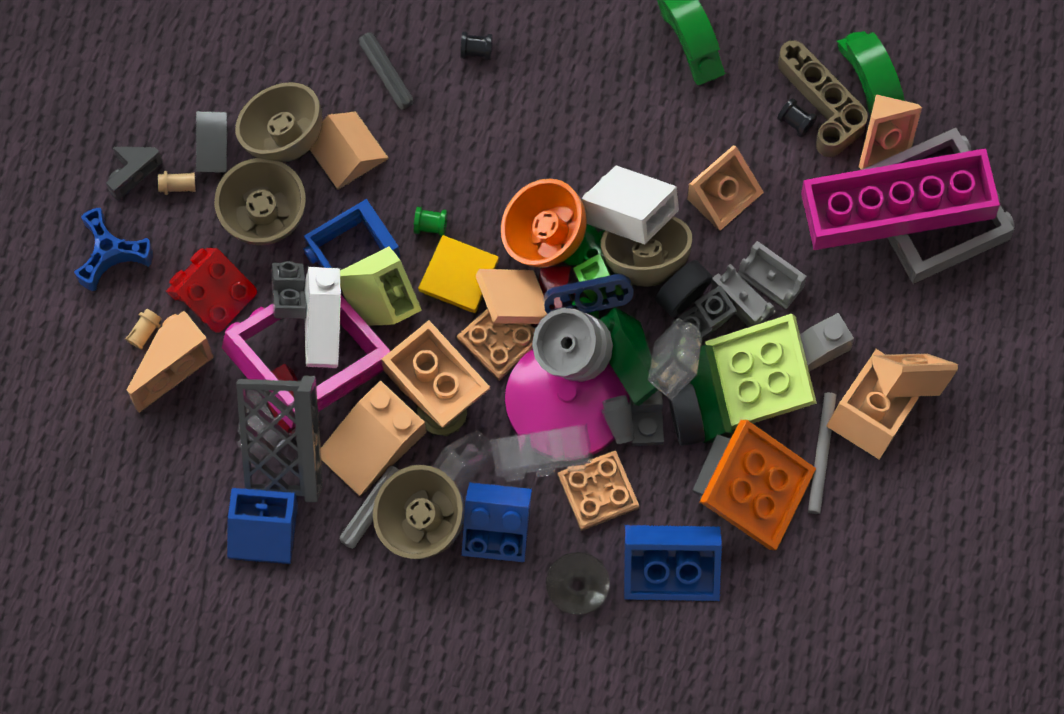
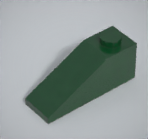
(630, 354)

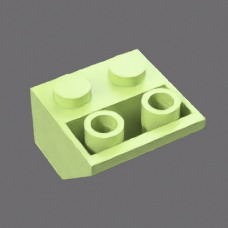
(379, 289)

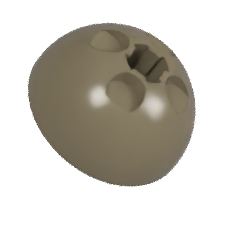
(280, 122)
(257, 188)
(652, 262)
(404, 508)

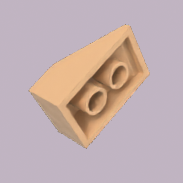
(171, 358)
(434, 374)
(868, 416)
(372, 438)

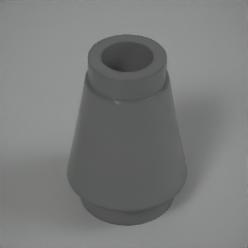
(619, 418)

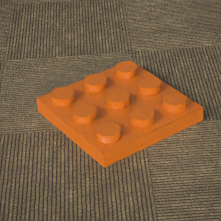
(758, 485)

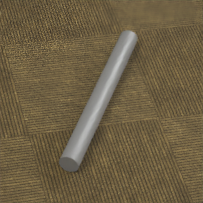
(821, 454)

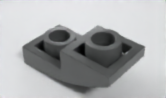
(211, 141)
(288, 290)
(710, 312)

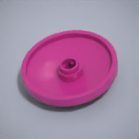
(546, 402)

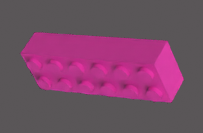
(900, 199)

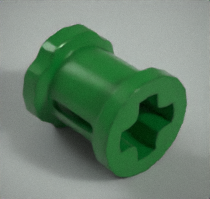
(430, 221)

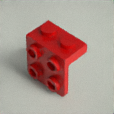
(212, 288)

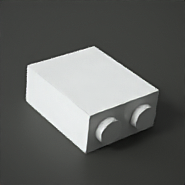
(630, 204)

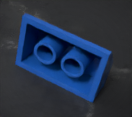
(672, 563)

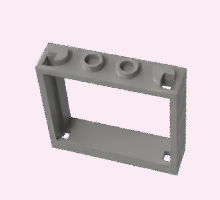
(902, 244)

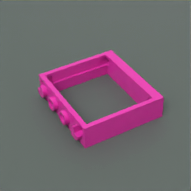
(331, 389)

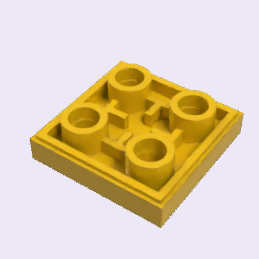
(453, 273)

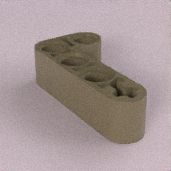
(818, 92)

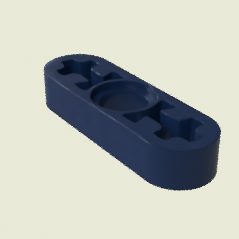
(599, 303)

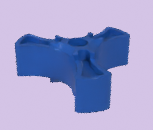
(109, 250)

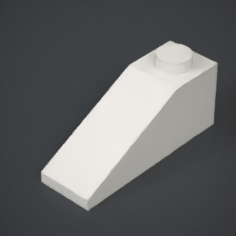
(322, 317)

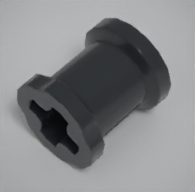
(476, 46)
(797, 117)

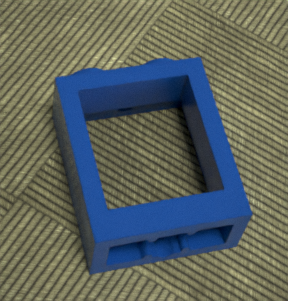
(359, 213)

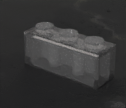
(675, 358)
(542, 452)

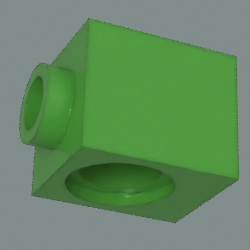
(592, 269)

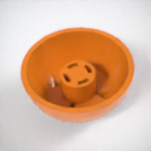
(543, 223)

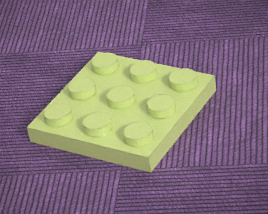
(763, 370)

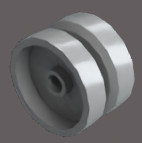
(572, 344)

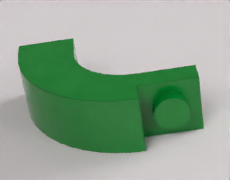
(696, 37)
(872, 66)

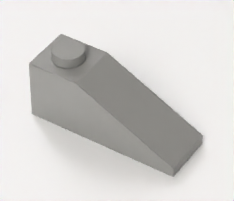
(826, 341)

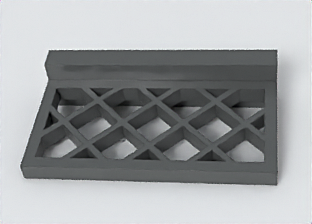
(306, 431)

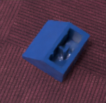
(496, 522)
(261, 525)

